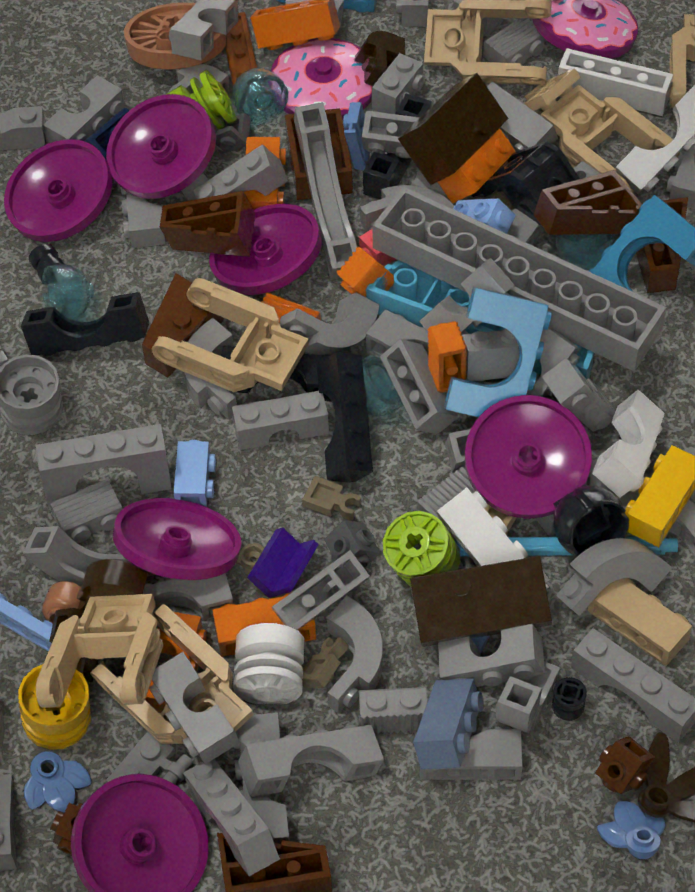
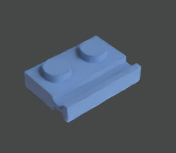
(353, 129)

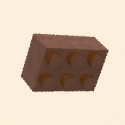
(340, 153)

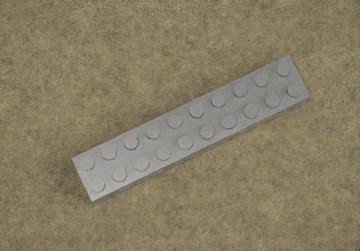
(581, 303)

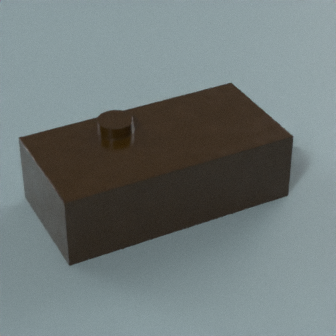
(453, 129)
(480, 600)

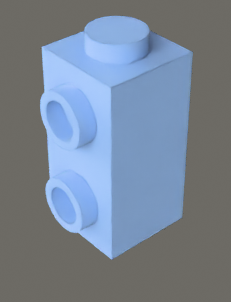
(488, 211)
(193, 471)

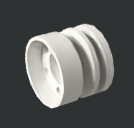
(269, 664)

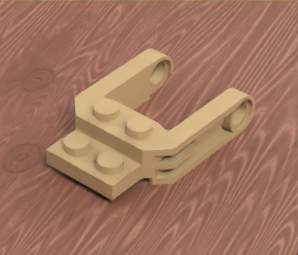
(457, 39)
(681, 49)
(587, 122)
(262, 354)
(107, 629)
(216, 679)

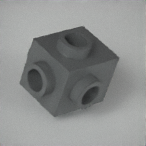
(353, 537)

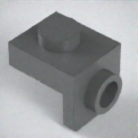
(234, 134)

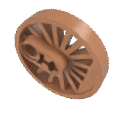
(149, 40)

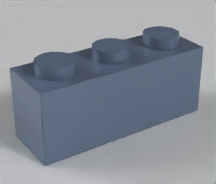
(448, 724)

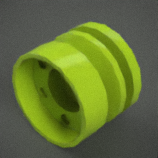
(211, 97)
(437, 552)

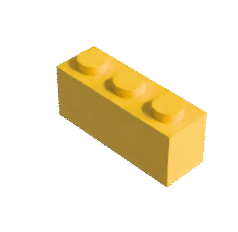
(662, 496)

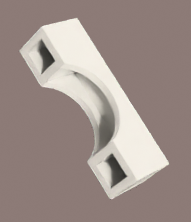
(643, 165)
(626, 460)

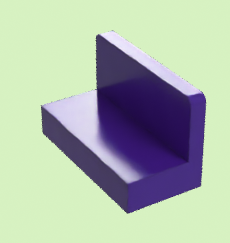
(281, 563)

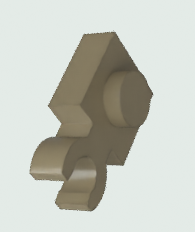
(328, 496)
(321, 667)

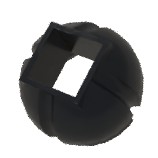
(602, 524)

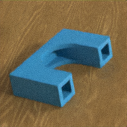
(653, 224)
(525, 321)

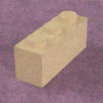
(641, 619)

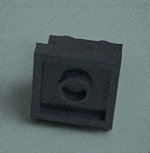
(527, 174)

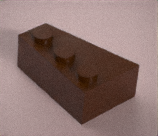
(587, 206)
(210, 224)
(660, 262)
(175, 319)
(300, 869)

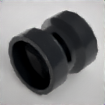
(43, 256)
(567, 706)

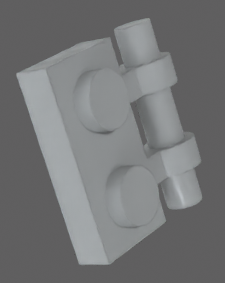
(151, 757)

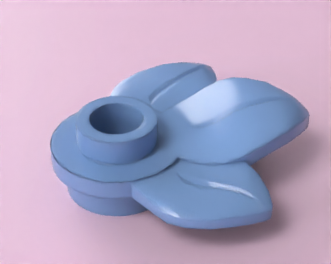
(57, 786)
(630, 827)

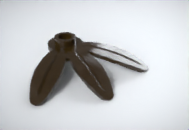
(664, 799)

